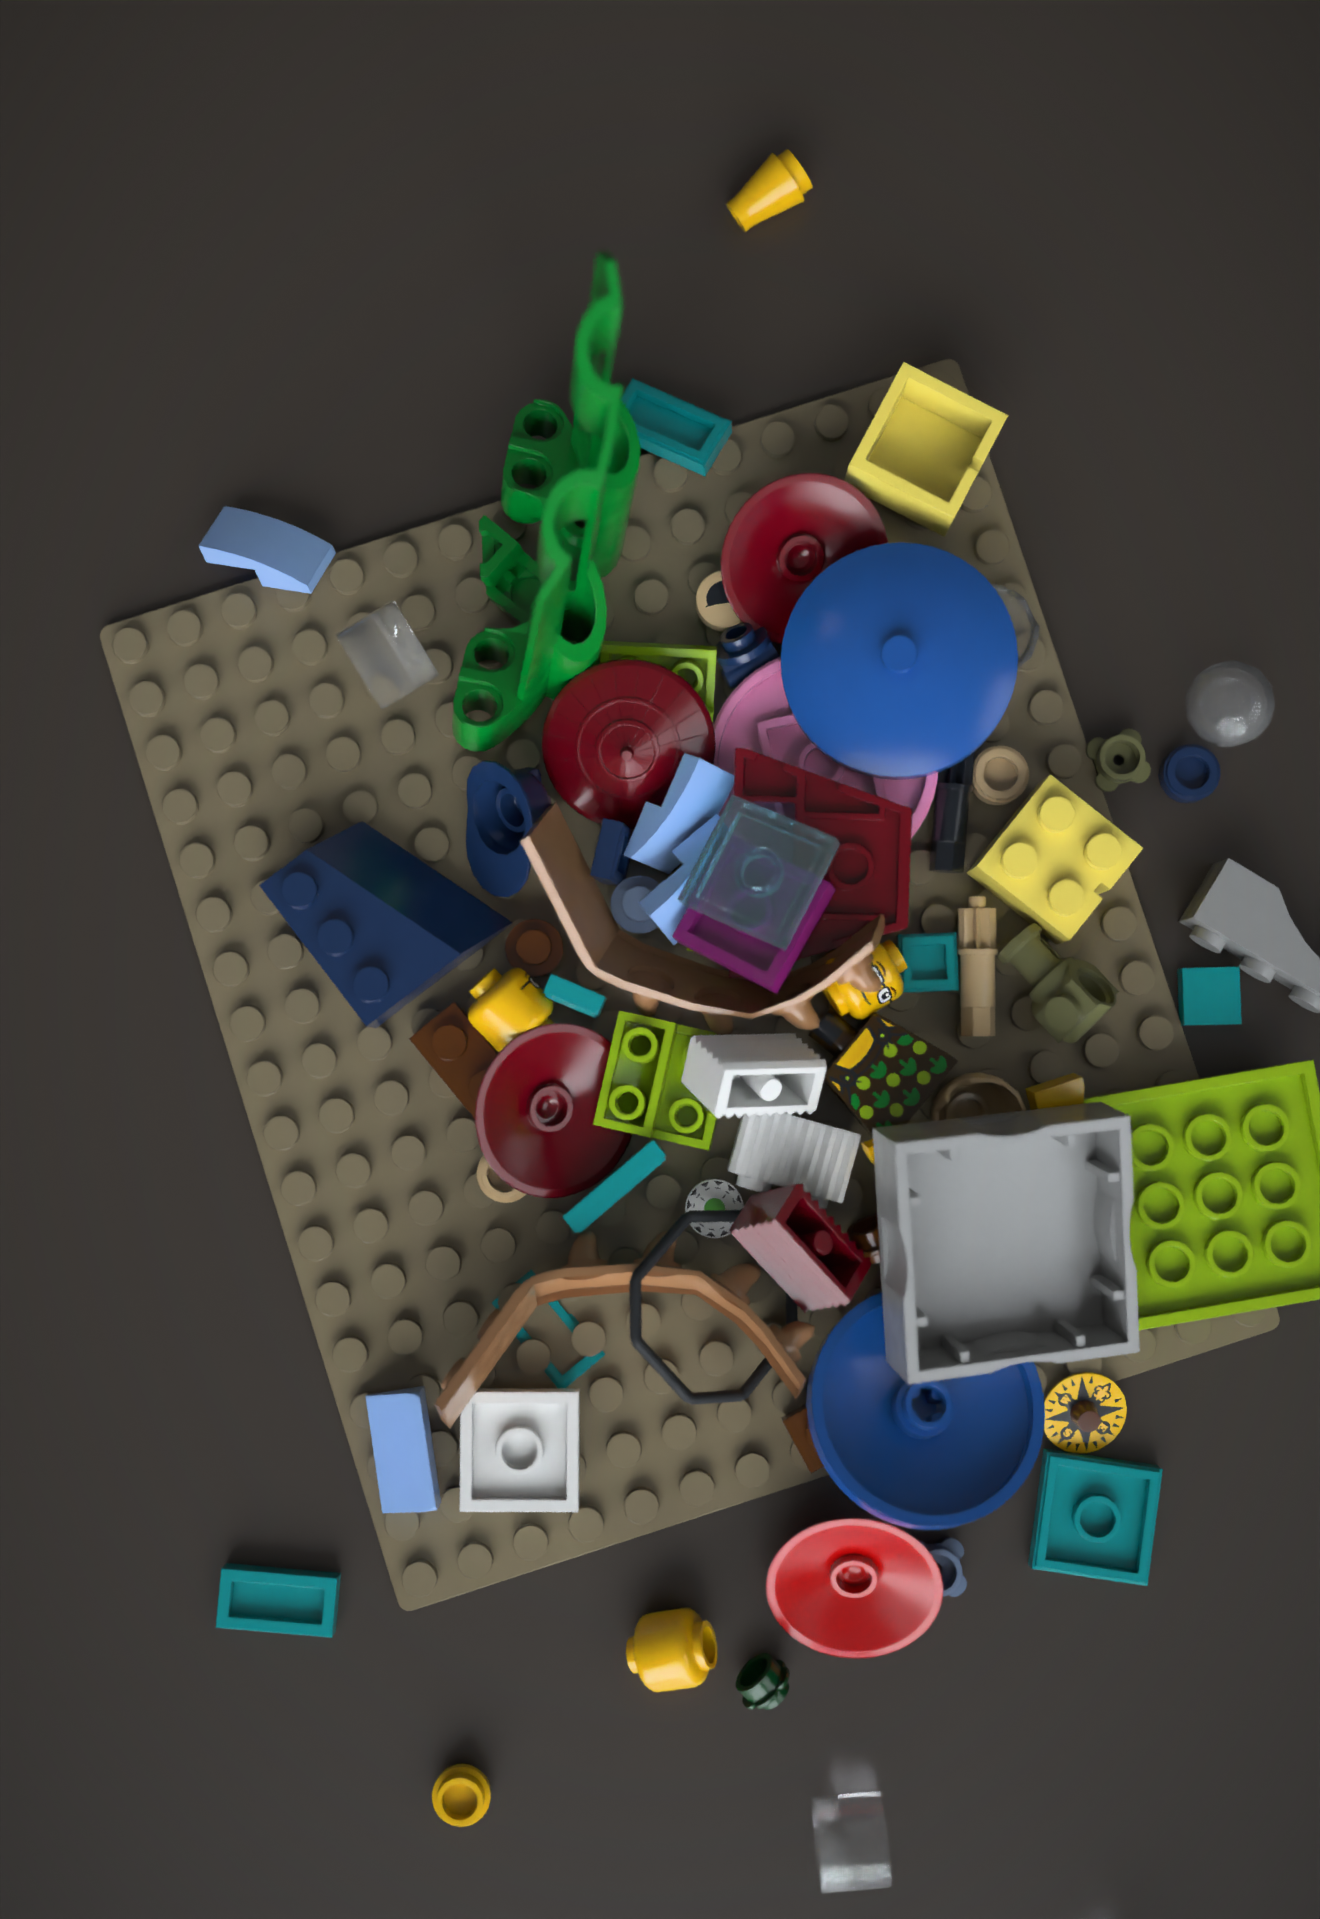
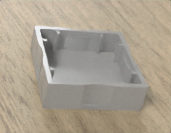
(1006, 1240)

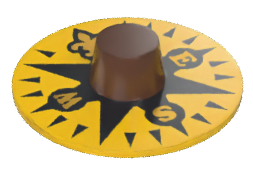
(1084, 1412)

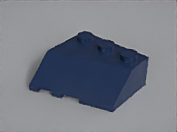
(379, 919)

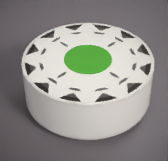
(713, 1195)

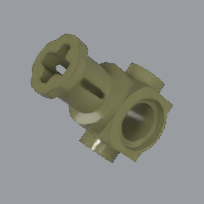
(1065, 993)

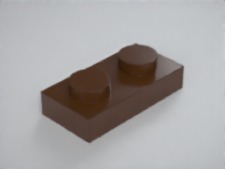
(456, 1053)

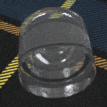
(387, 654)
(851, 1842)

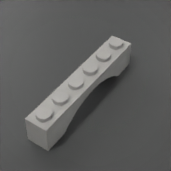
(1252, 922)

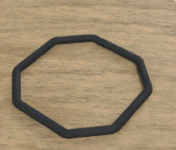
(647, 1352)

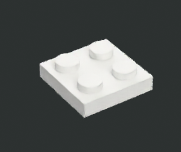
(520, 1450)

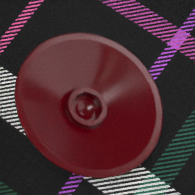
(789, 538)
(621, 737)
(541, 1111)

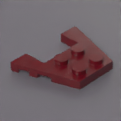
(873, 852)

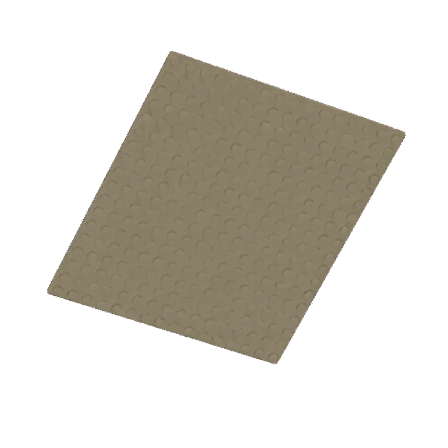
(272, 743)

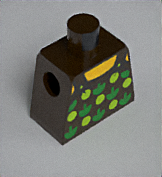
(880, 1068)

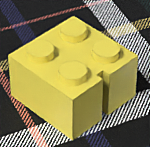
(924, 449)
(1054, 860)

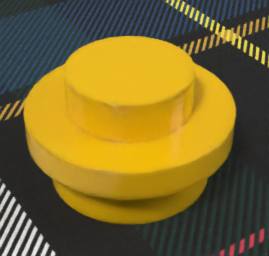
(461, 1795)

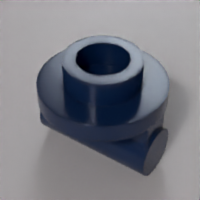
(743, 652)

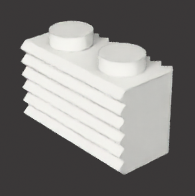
(753, 1074)
(792, 1152)

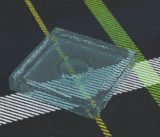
(758, 872)

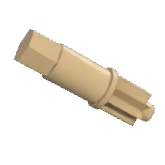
(977, 967)

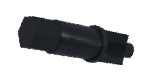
(951, 817)

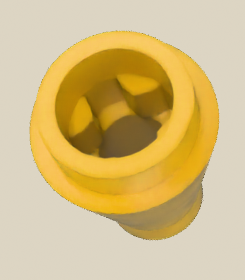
(771, 190)

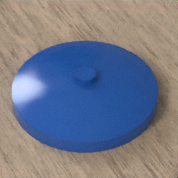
(899, 660)
(923, 1449)

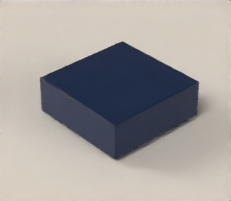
(609, 861)

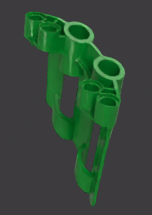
(577, 476)

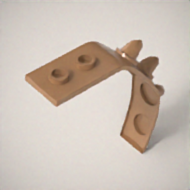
(669, 978)
(591, 1276)

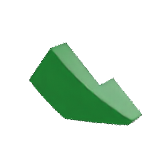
(507, 572)

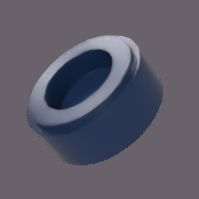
(1189, 773)

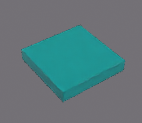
(1095, 1517)

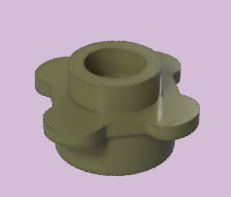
(1126, 745)

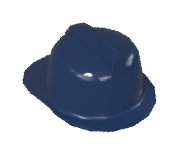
(499, 814)

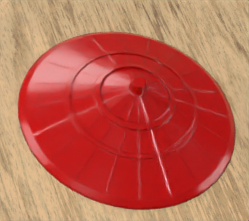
(854, 1588)

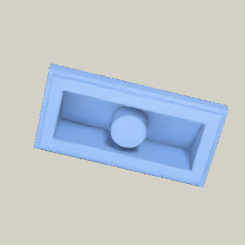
(403, 1451)

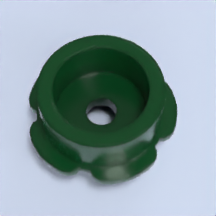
(763, 1682)

